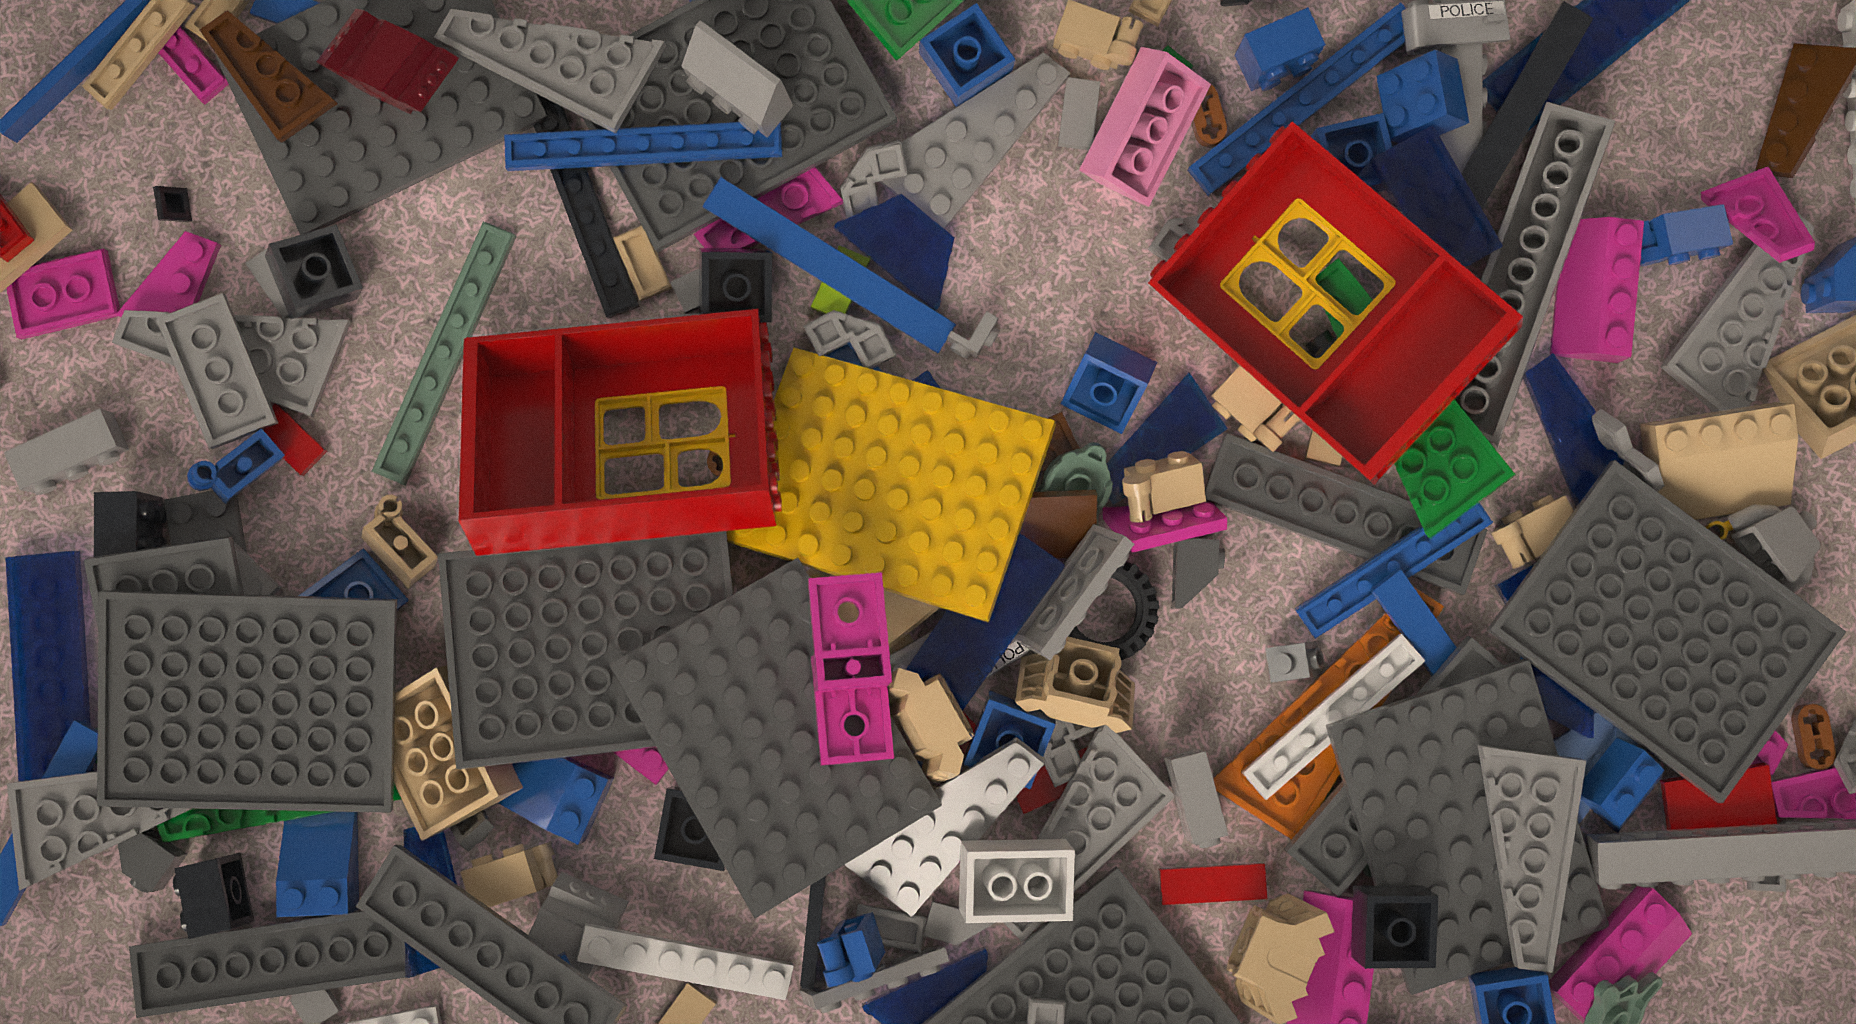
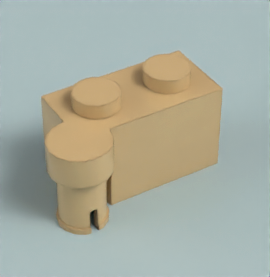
(1096, 36)
(1254, 408)
(1163, 485)
(1531, 533)
(398, 543)
(511, 876)

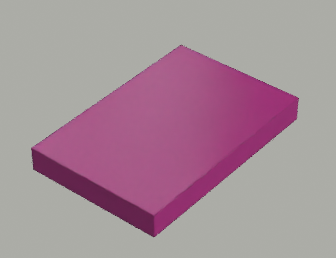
(63, 294)

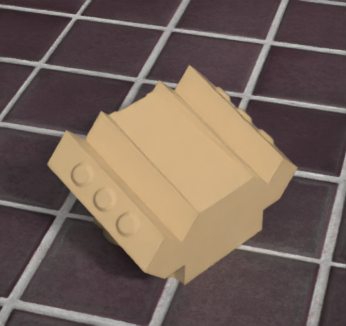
(1078, 686)
(929, 722)
(1277, 958)

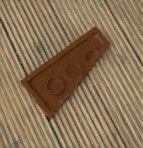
(271, 83)
(1804, 102)

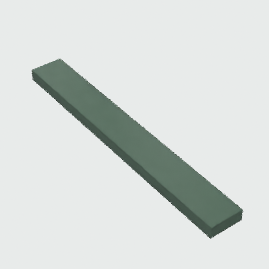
(444, 353)

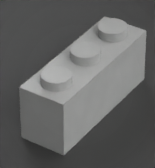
(67, 452)

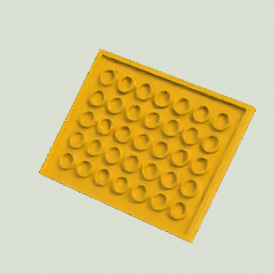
(899, 482)

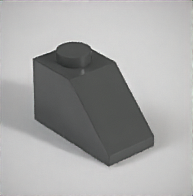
(1194, 567)
(149, 860)

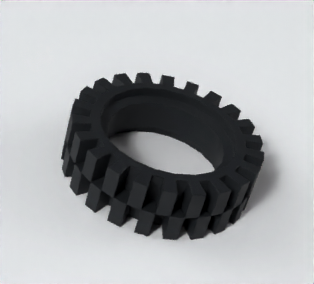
(1145, 607)

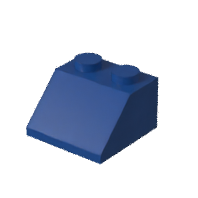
(1833, 282)
(1109, 383)
(1620, 782)

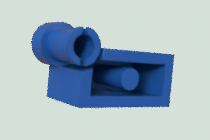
(1685, 234)
(237, 468)
(852, 950)

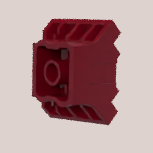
(387, 61)

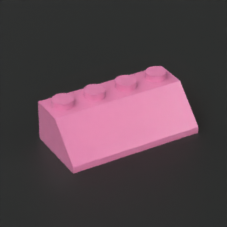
(1145, 125)

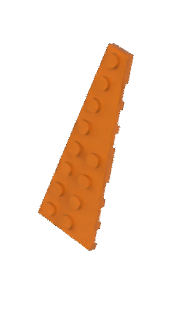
(1304, 793)

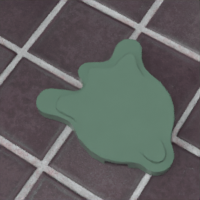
(1080, 470)
(1623, 1001)

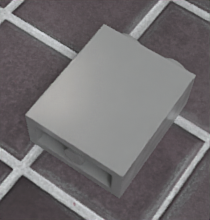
(1196, 798)

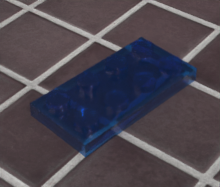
(1435, 196)

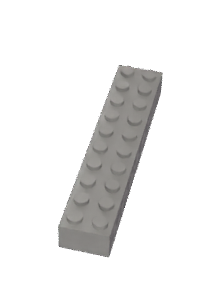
(1535, 248)

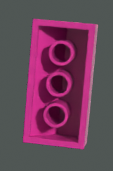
(1598, 291)
(1638, 941)
(1338, 984)

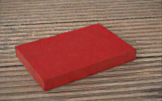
(1746, 805)

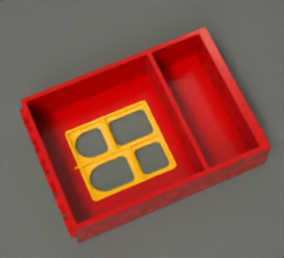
(1394, 360)
(539, 448)

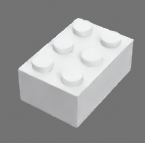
(1016, 880)

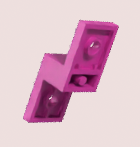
(851, 668)

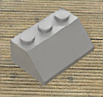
(735, 81)

